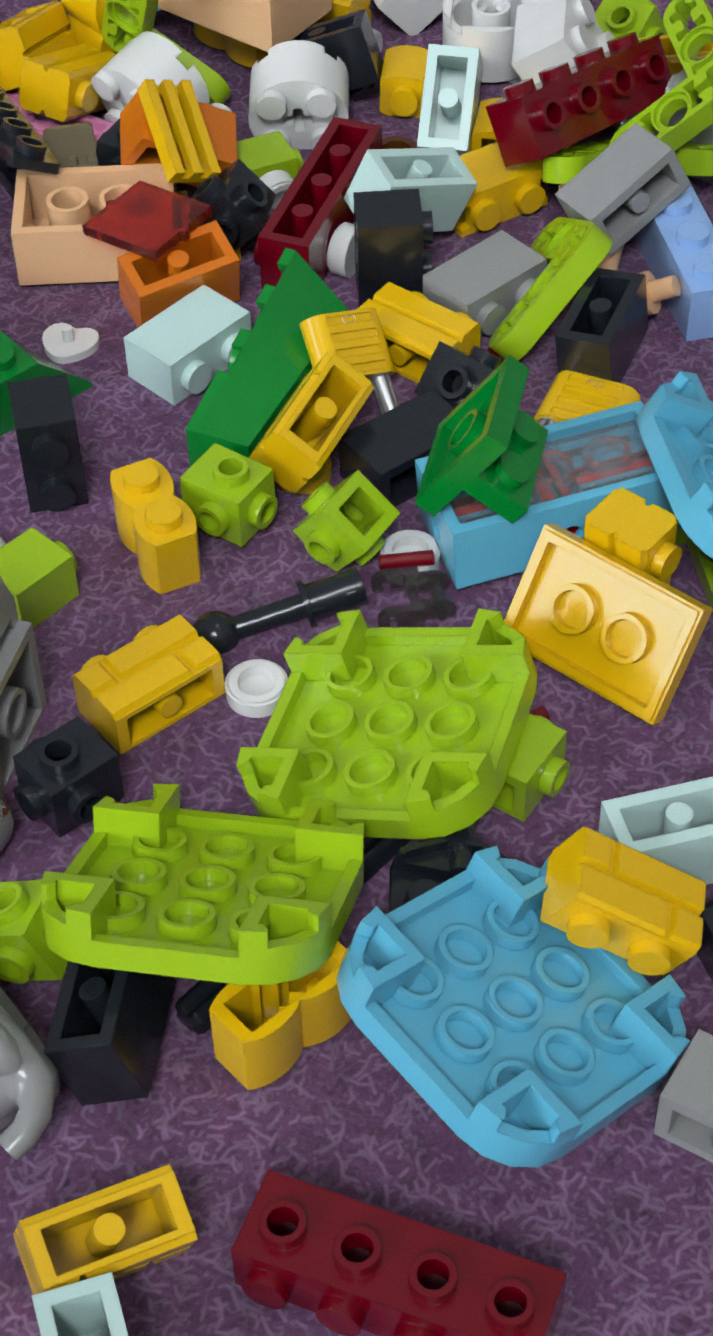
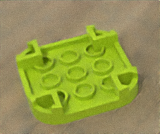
(395, 725)
(205, 891)

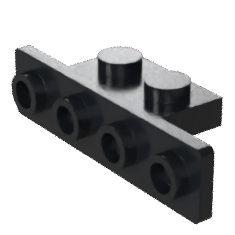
(20, 146)

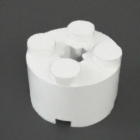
(487, 27)
(141, 59)
(297, 92)

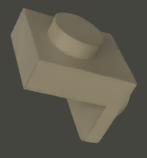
(72, 144)

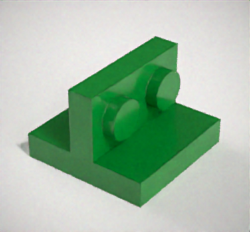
(486, 448)

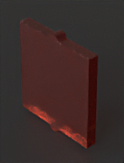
(147, 220)

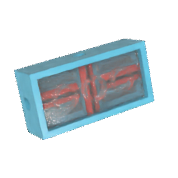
(577, 470)

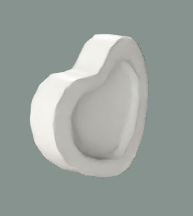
(69, 344)

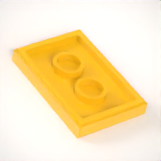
(606, 623)

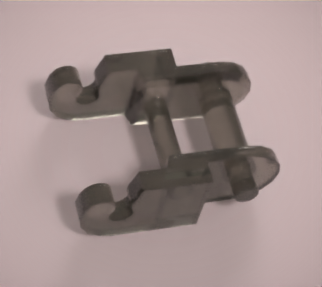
(414, 583)

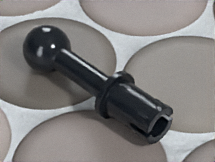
(314, 601)

